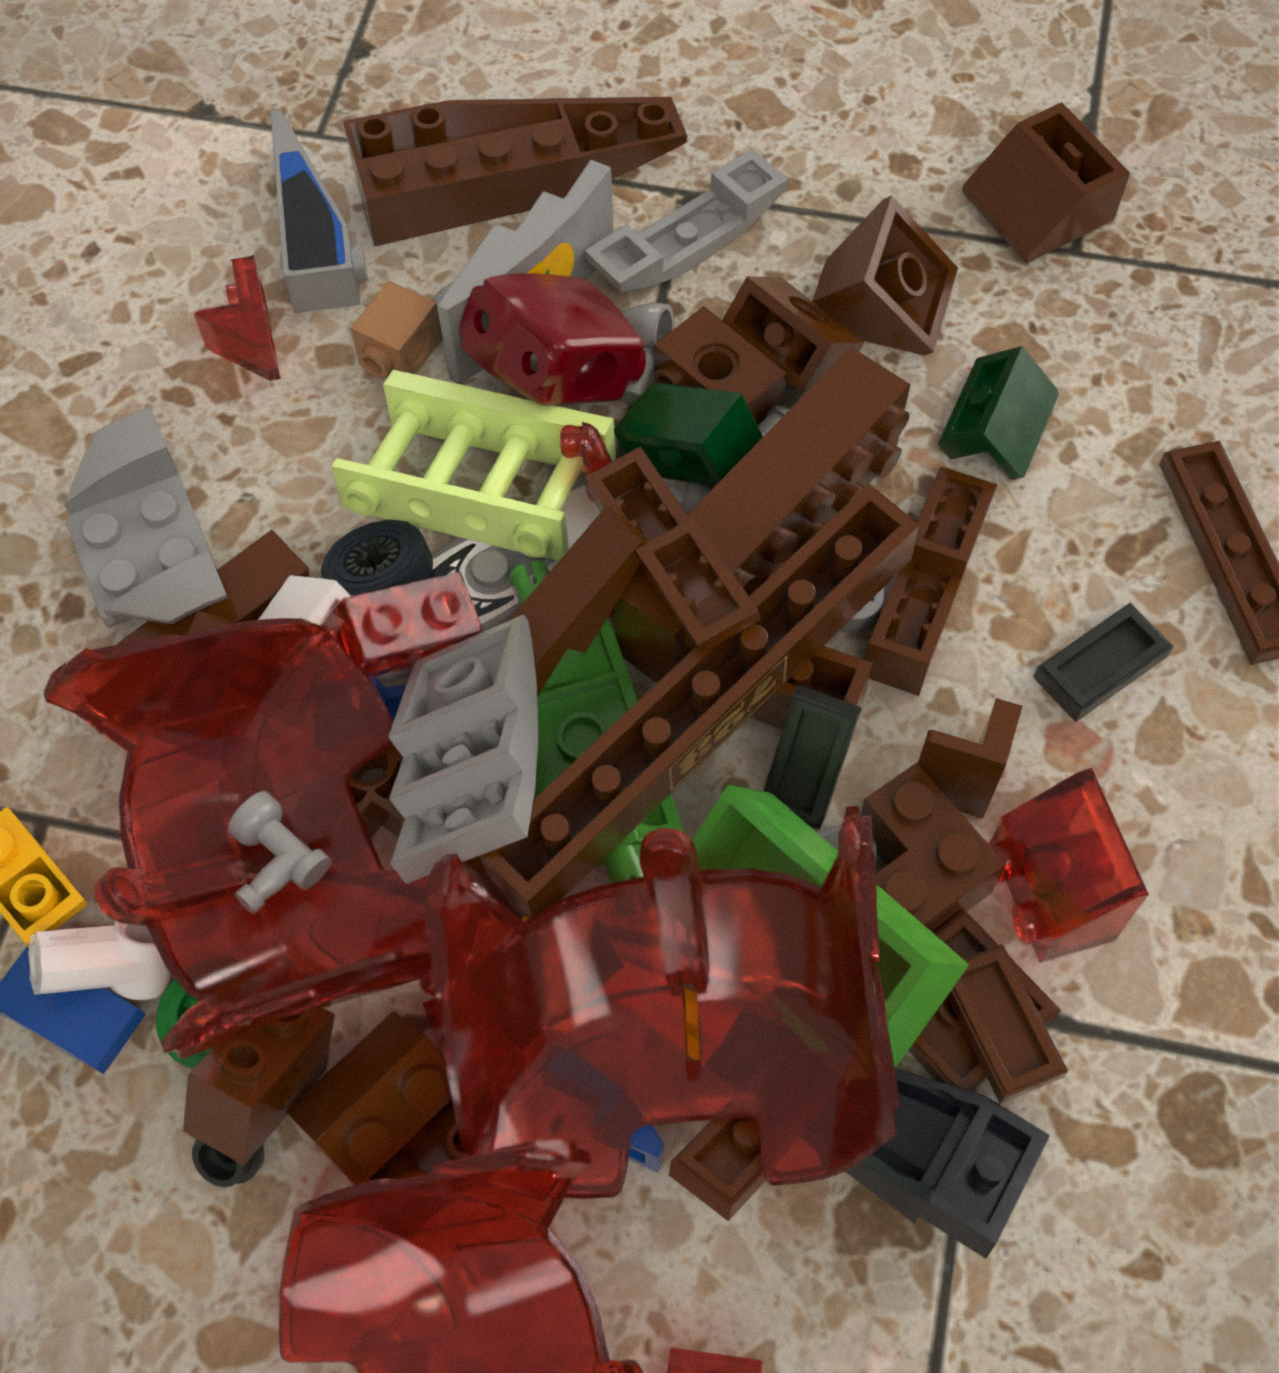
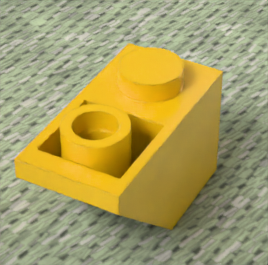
(32, 886)

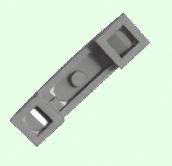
(693, 232)

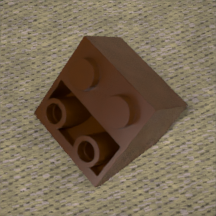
(1047, 183)
(383, 1107)

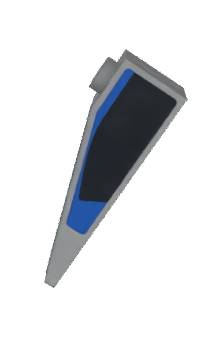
(315, 239)

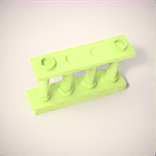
(464, 419)

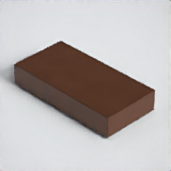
(1004, 1026)

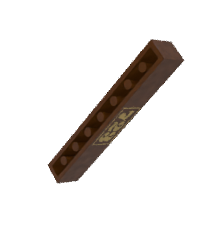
(702, 703)

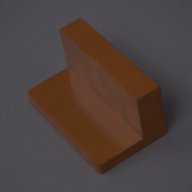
(972, 770)

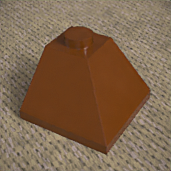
(888, 281)

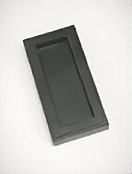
(1102, 662)
(811, 753)

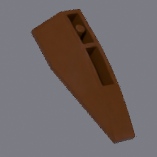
(495, 157)

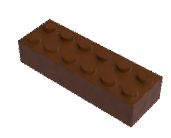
(779, 495)

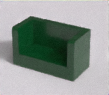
(689, 431)

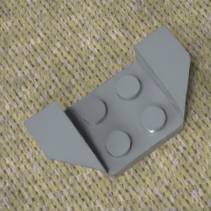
(139, 528)

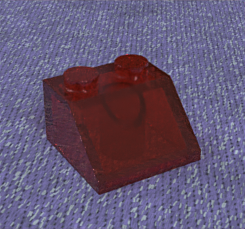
(1068, 869)

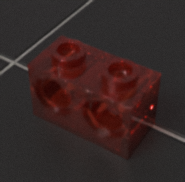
(404, 623)

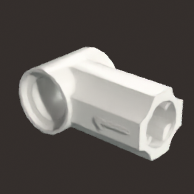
(98, 958)

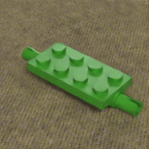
(576, 709)

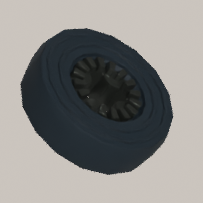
(384, 545)

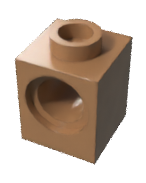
(396, 331)

